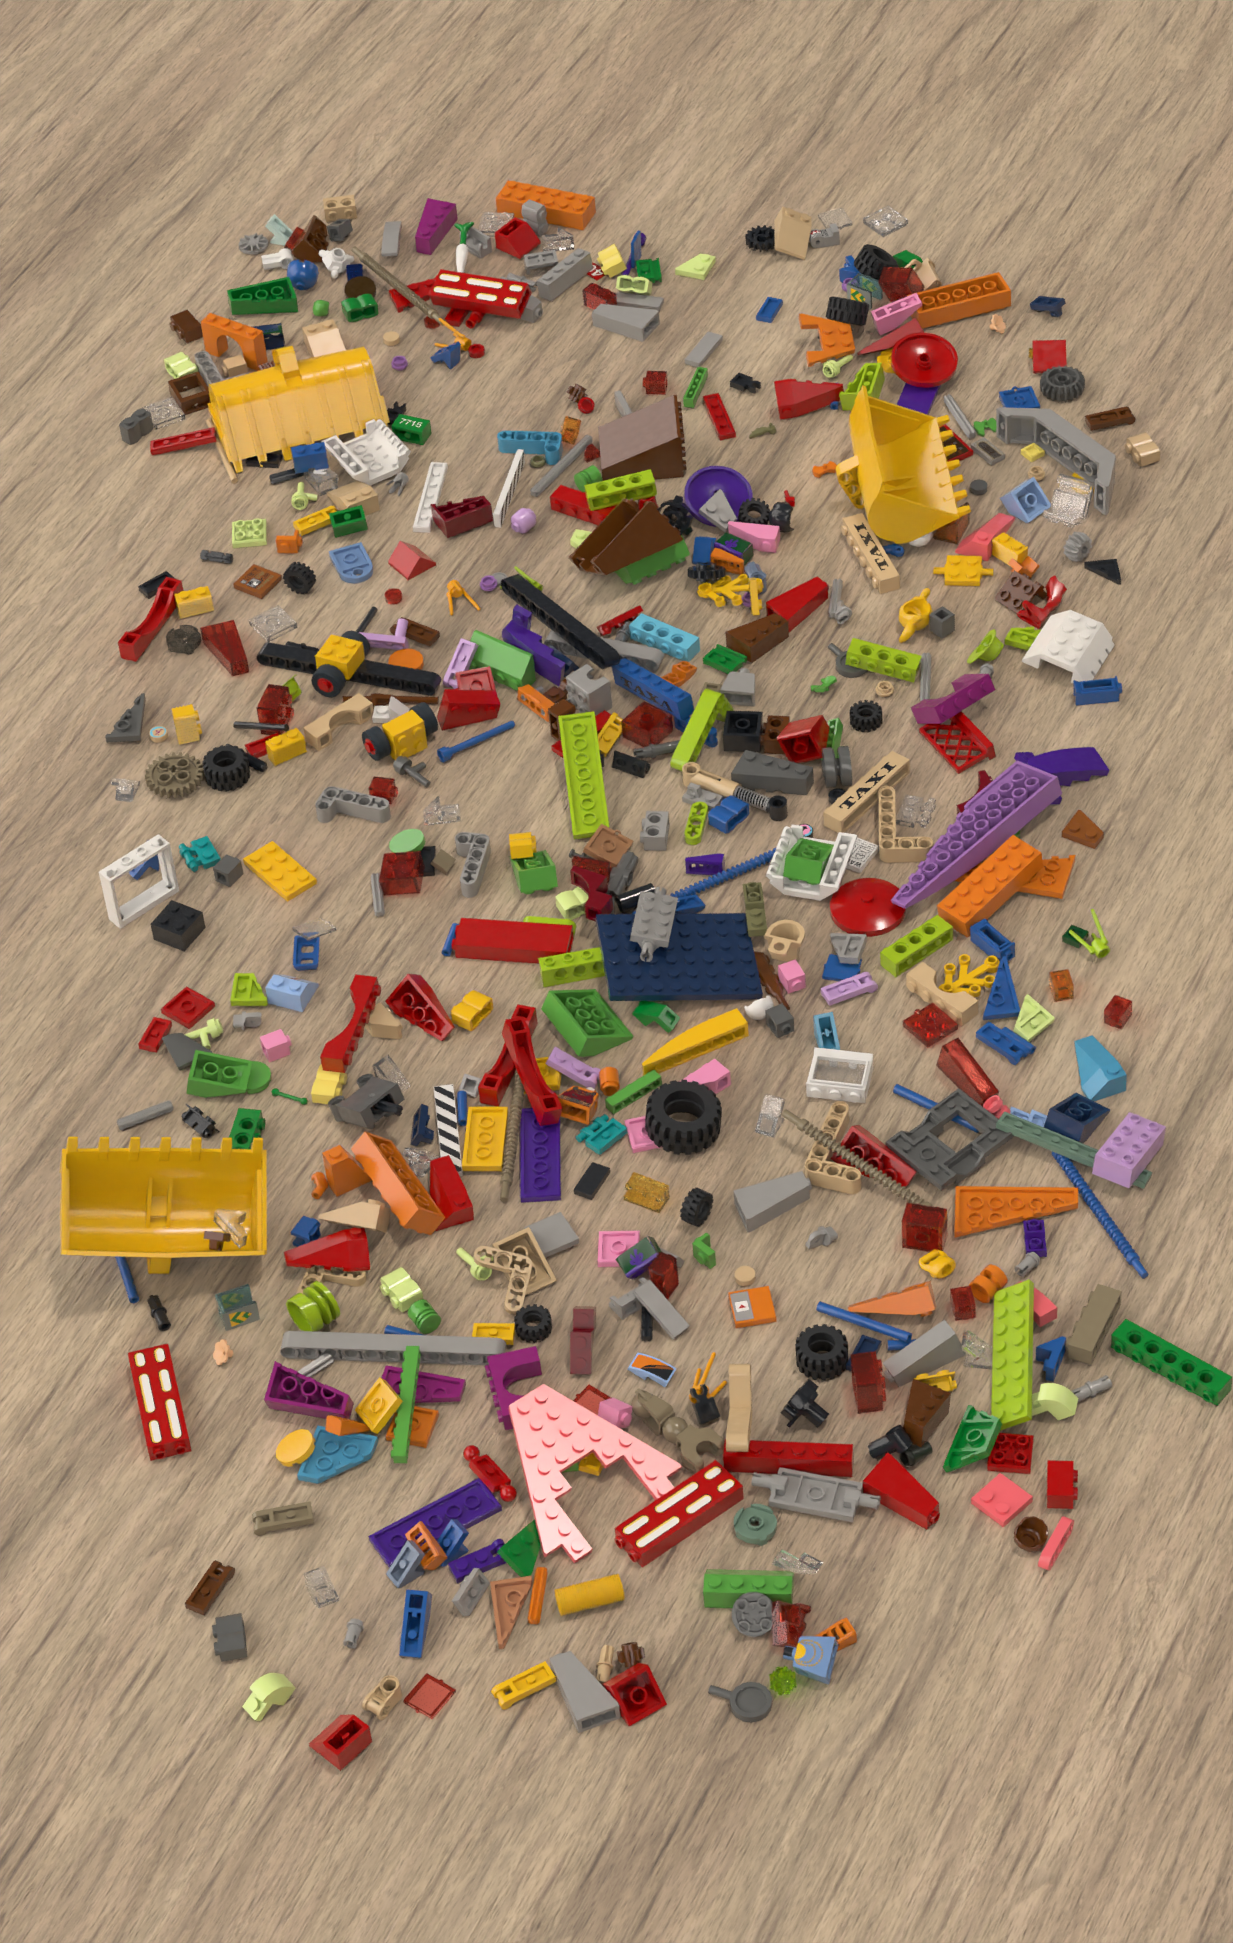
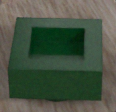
(1069, 939)

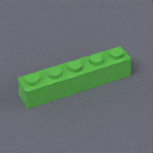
(695, 387)
(835, 734)
(633, 1092)

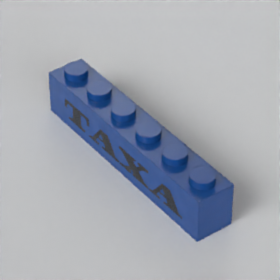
(653, 689)

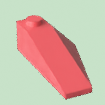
(980, 541)

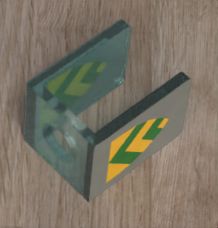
(864, 290)
(237, 1307)

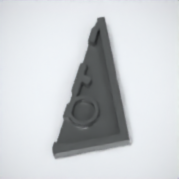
(130, 723)

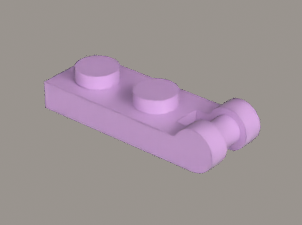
(460, 662)
(849, 988)
(573, 1068)

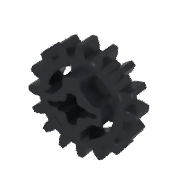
(761, 238)
(706, 572)

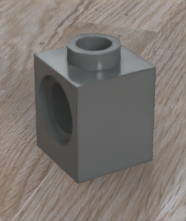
(779, 1020)

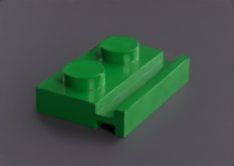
(649, 269)
(724, 659)

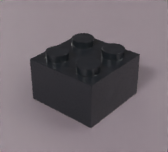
(743, 731)
(178, 925)

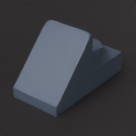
(406, 1565)

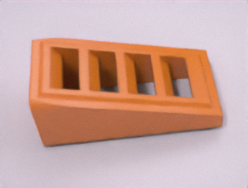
(725, 559)
(344, 1426)
(433, 1557)
(838, 1629)

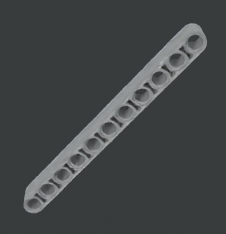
(390, 1347)

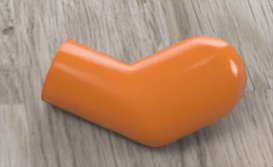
(321, 1184)

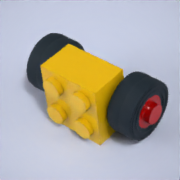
(338, 662)
(401, 735)

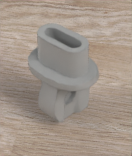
(842, 613)
(247, 1020)
(822, 1236)

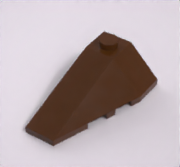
(311, 241)

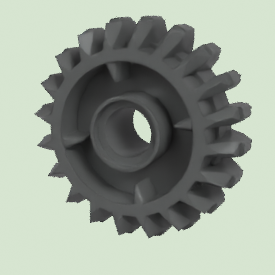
(1062, 383)

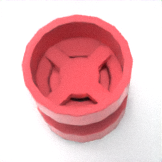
(995, 1106)

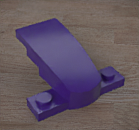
(518, 634)
(1067, 764)

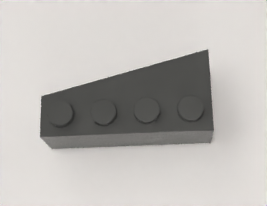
(772, 774)

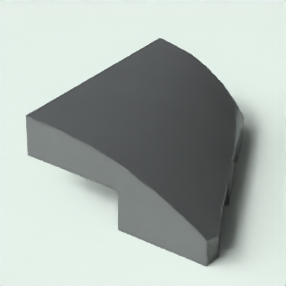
(182, 1049)

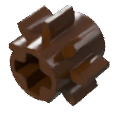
(576, 393)
(630, 1654)

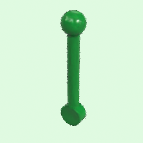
(275, 1092)

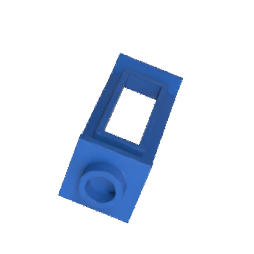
(1096, 691)
(991, 940)

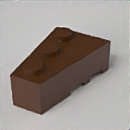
(758, 636)

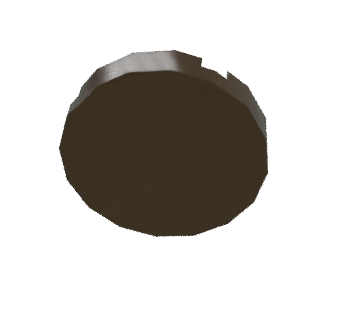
(359, 286)

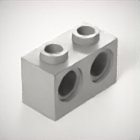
(655, 830)

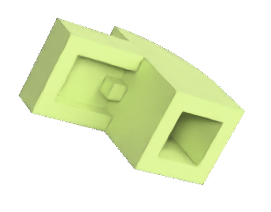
(1055, 1399)
(268, 1690)

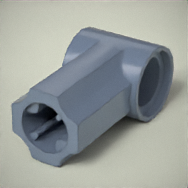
(754, 571)

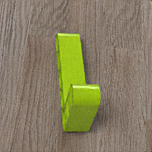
(709, 708)

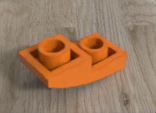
(680, 673)

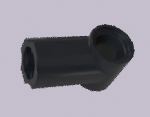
(893, 1441)

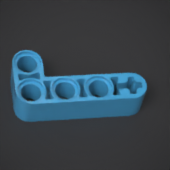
(532, 443)

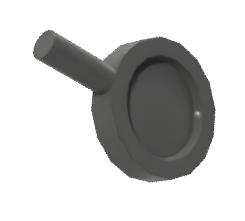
(841, 668)
(748, 1701)

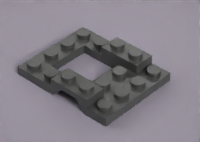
(934, 1158)

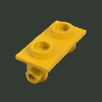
(942, 1380)

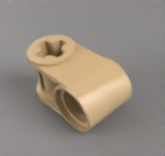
(382, 1701)

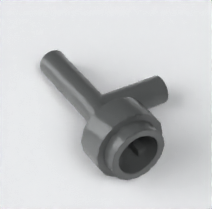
(403, 765)

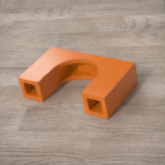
(250, 339)

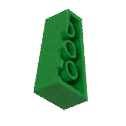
(263, 298)

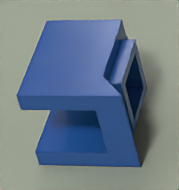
(306, 1231)

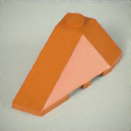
(911, 1301)

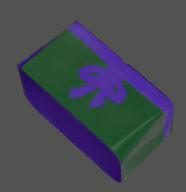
(735, 546)
(638, 1257)

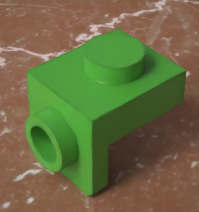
(703, 1252)

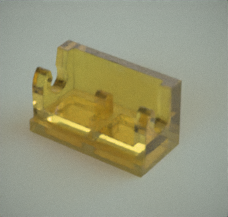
(646, 1192)

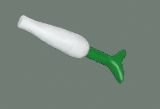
(462, 248)

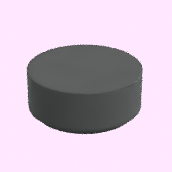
(978, 487)

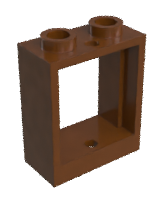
(188, 403)

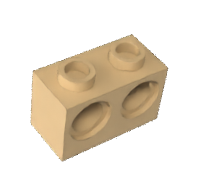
(339, 208)

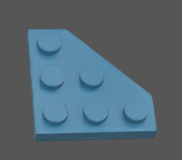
(335, 1454)

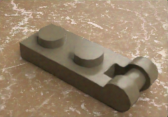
(282, 1518)

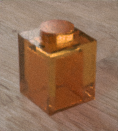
(570, 429)
(1061, 985)

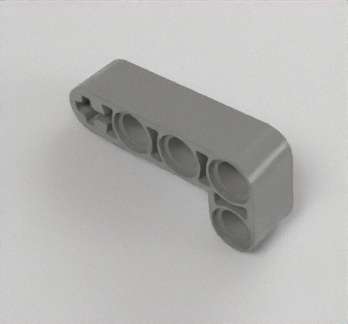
(352, 803)
(478, 851)

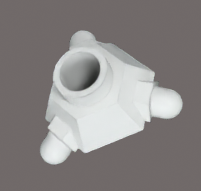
(336, 260)

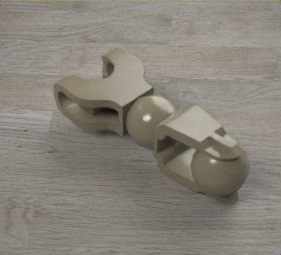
(689, 1440)

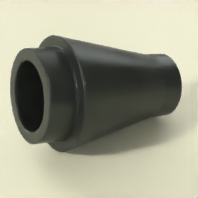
(915, 1454)

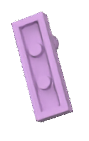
(388, 641)

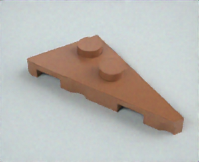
(508, 1600)

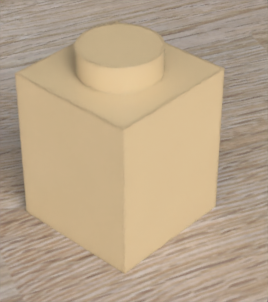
(234, 366)

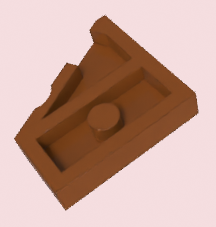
(1083, 831)

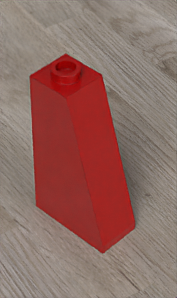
(799, 602)
(901, 1492)

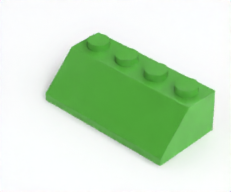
(648, 566)
(508, 663)
(725, 1586)

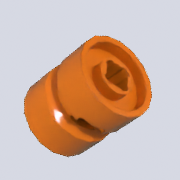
(988, 1283)

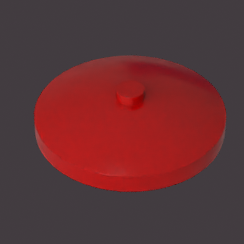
(924, 360)
(866, 907)

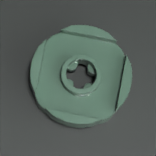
(755, 1534)

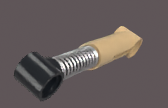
(774, 806)

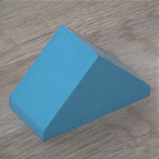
(825, 1031)

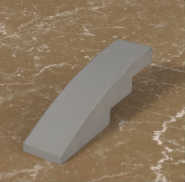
(391, 238)

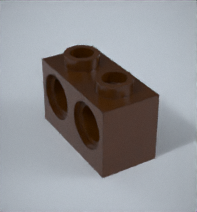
(772, 729)

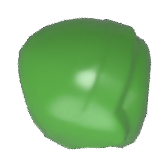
(321, 308)

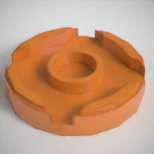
(407, 658)

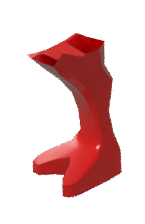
(1036, 616)

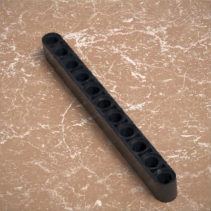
(560, 621)
(367, 673)

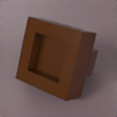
(216, 1239)

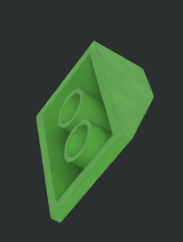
(807, 861)
(535, 873)
(217, 1075)

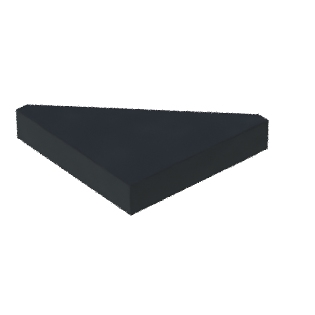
(1105, 568)

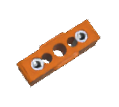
(535, 700)

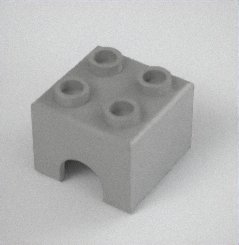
(588, 694)

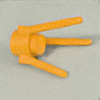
(464, 342)
(456, 590)
(697, 1386)

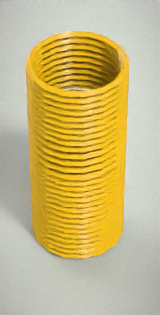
(592, 1594)

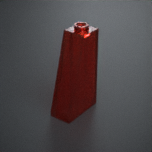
(226, 646)
(965, 1072)

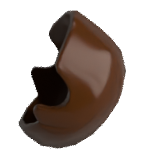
(1031, 1534)

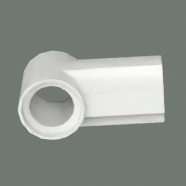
(277, 260)

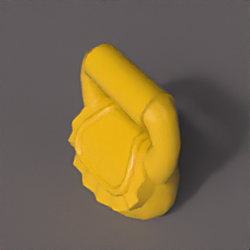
(940, 1266)

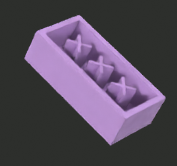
(1129, 1150)

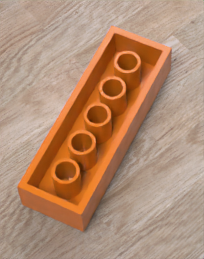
(562, 207)
(962, 300)
(990, 885)
(397, 1183)

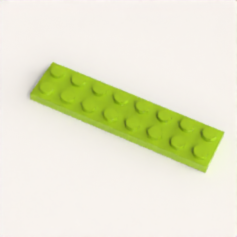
(583, 773)
(1013, 1354)

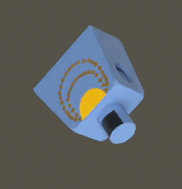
(813, 1657)

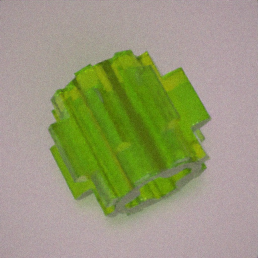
(782, 1680)

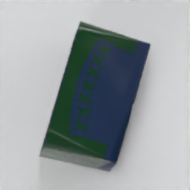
(273, 341)

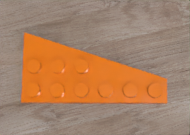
(1048, 881)
(993, 1207)

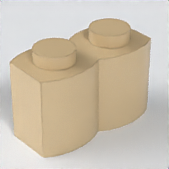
(1142, 449)

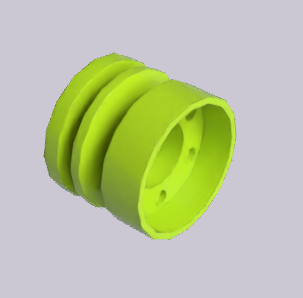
(313, 1307)

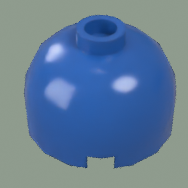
(302, 275)

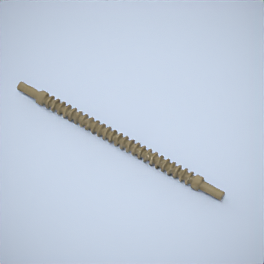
(397, 285)
(803, 1125)
(512, 1138)

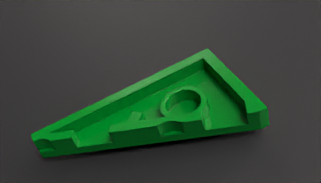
(522, 1550)

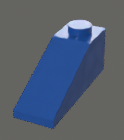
(415, 1623)

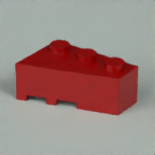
(467, 707)

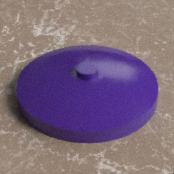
(708, 481)

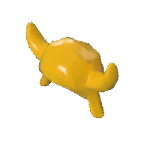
(914, 615)

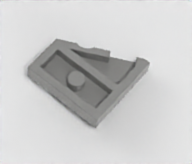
(718, 511)
(848, 946)

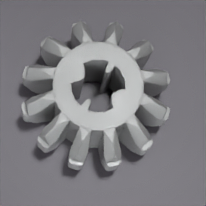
(1077, 546)

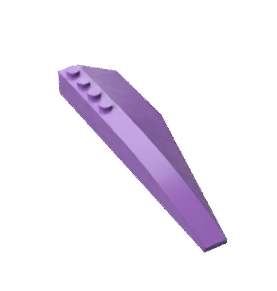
(981, 829)

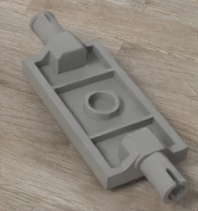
(653, 921)
(815, 1494)

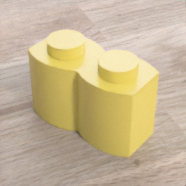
(611, 261)
(327, 1085)

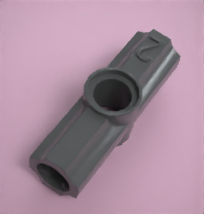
(622, 874)

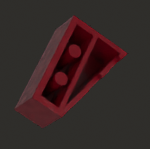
(462, 516)

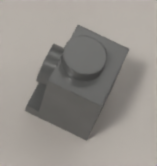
(339, 229)

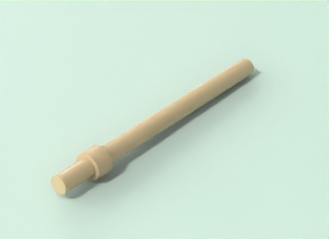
(228, 466)

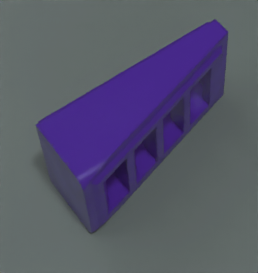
(711, 864)

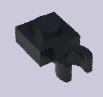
(745, 382)
(394, 413)
(705, 1407)

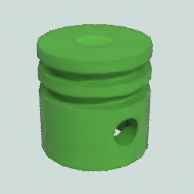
(587, 476)
(424, 1316)

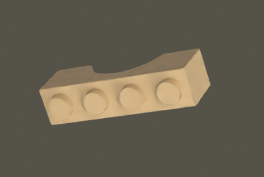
(354, 710)
(958, 1006)

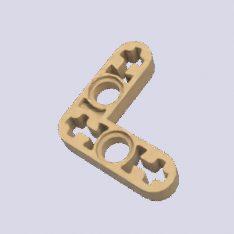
(516, 1272)
(327, 1275)

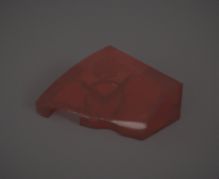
(788, 1623)

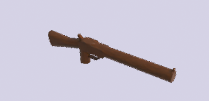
(384, 699)

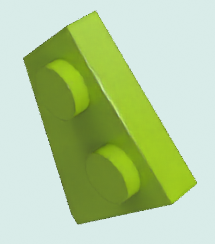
(1021, 637)
(247, 991)

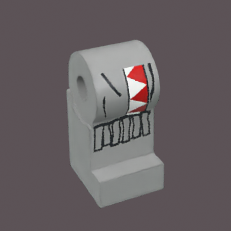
(825, 237)

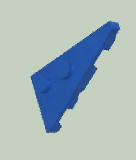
(1002, 998)

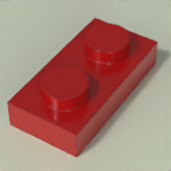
(153, 1035)

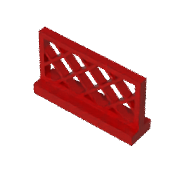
(969, 732)

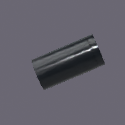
(629, 900)

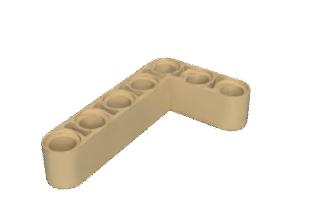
(892, 847)
(818, 1163)
(740, 1410)

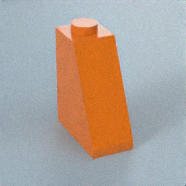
(343, 1171)

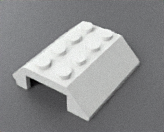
(371, 455)
(1072, 644)
(833, 872)

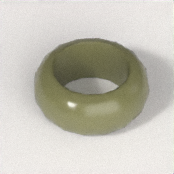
(537, 464)

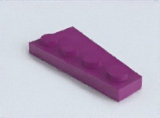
(430, 1386)

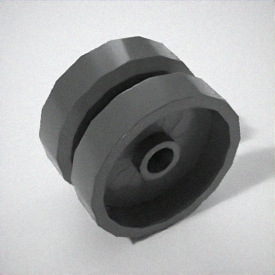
(837, 766)

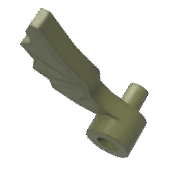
(760, 431)

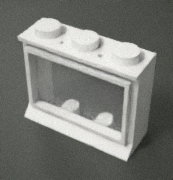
(840, 1075)

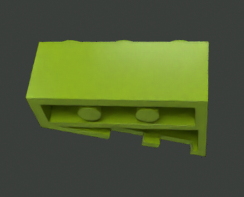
(869, 375)

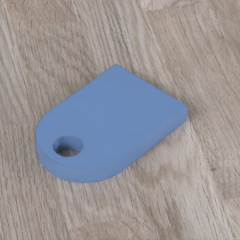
(352, 561)

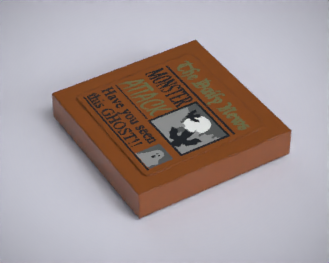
(257, 581)

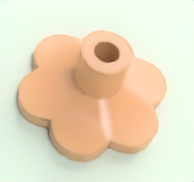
(997, 324)
(222, 1352)

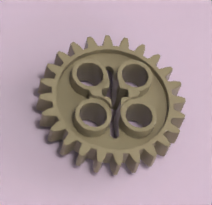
(174, 775)

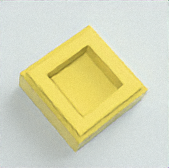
(1032, 452)

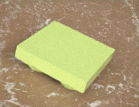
(249, 533)

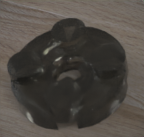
(176, 643)

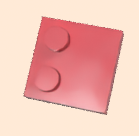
(1001, 1500)

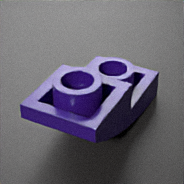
(1035, 1237)

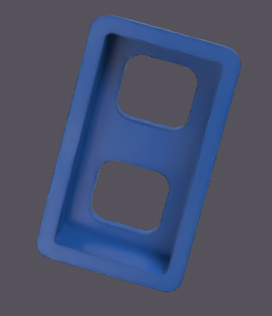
(298, 956)

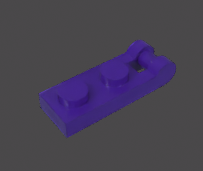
(479, 1559)

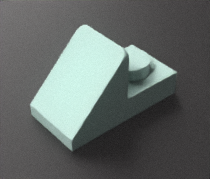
(279, 229)

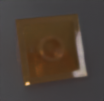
(954, 530)

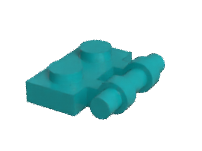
(205, 852)
(604, 1137)

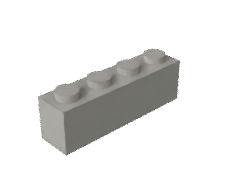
(564, 274)

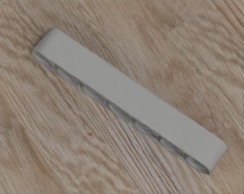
(644, 656)

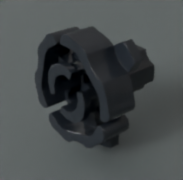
(680, 510)
(803, 1404)

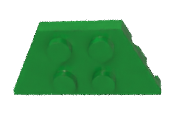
(973, 1439)

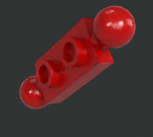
(490, 1473)

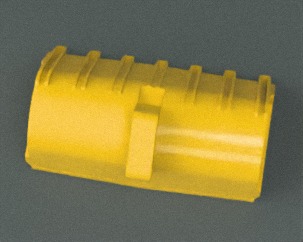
(295, 403)
(900, 470)
(160, 1199)

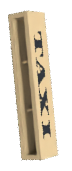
(870, 553)
(865, 792)

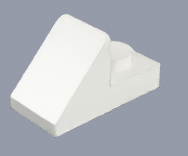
(384, 714)

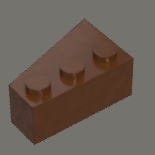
(925, 1411)

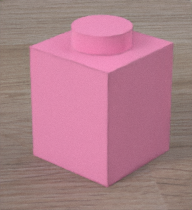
(791, 976)
(275, 1045)
(615, 1412)

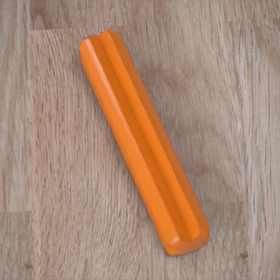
(537, 1595)

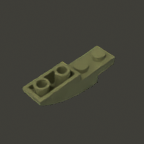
(754, 909)

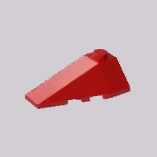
(892, 338)
(800, 398)
(419, 1005)
(876, 1153)
(449, 1193)
(341, 1249)

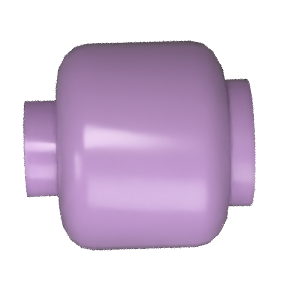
(523, 520)

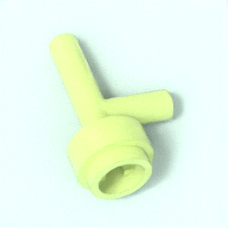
(832, 368)
(300, 499)
(214, 1028)
(476, 1271)

